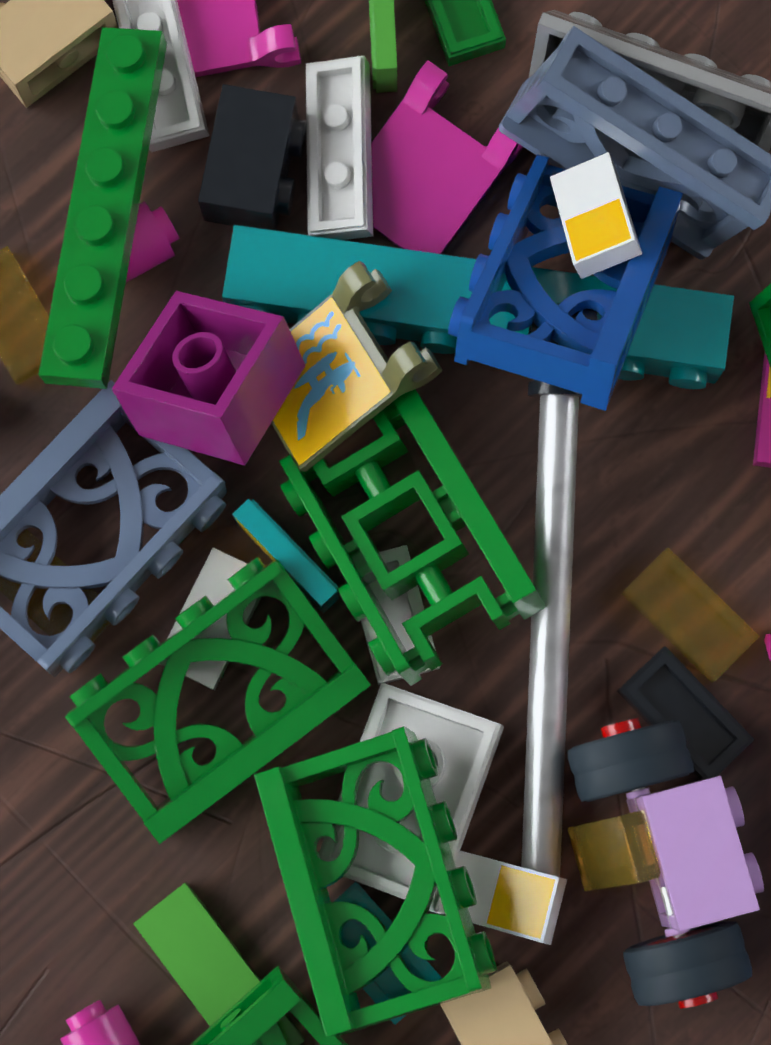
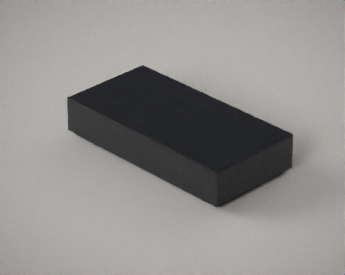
(668, 692)

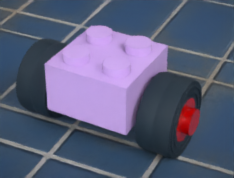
(698, 857)

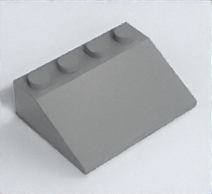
(732, 99)

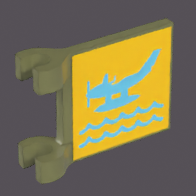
(345, 370)

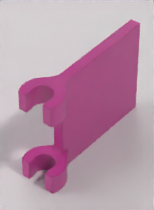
(228, 37)
(429, 170)

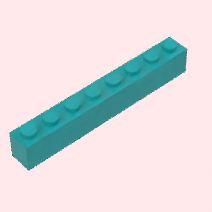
(292, 273)

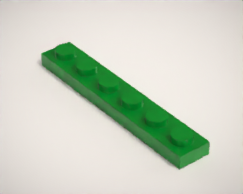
(103, 209)

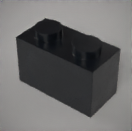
(251, 158)

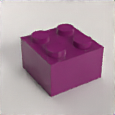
(210, 377)

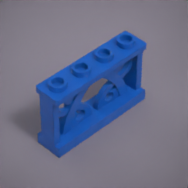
(589, 350)

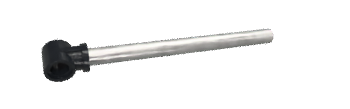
(552, 624)

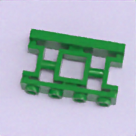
(451, 508)

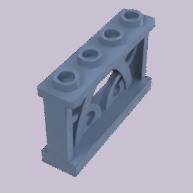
(600, 103)
(93, 442)

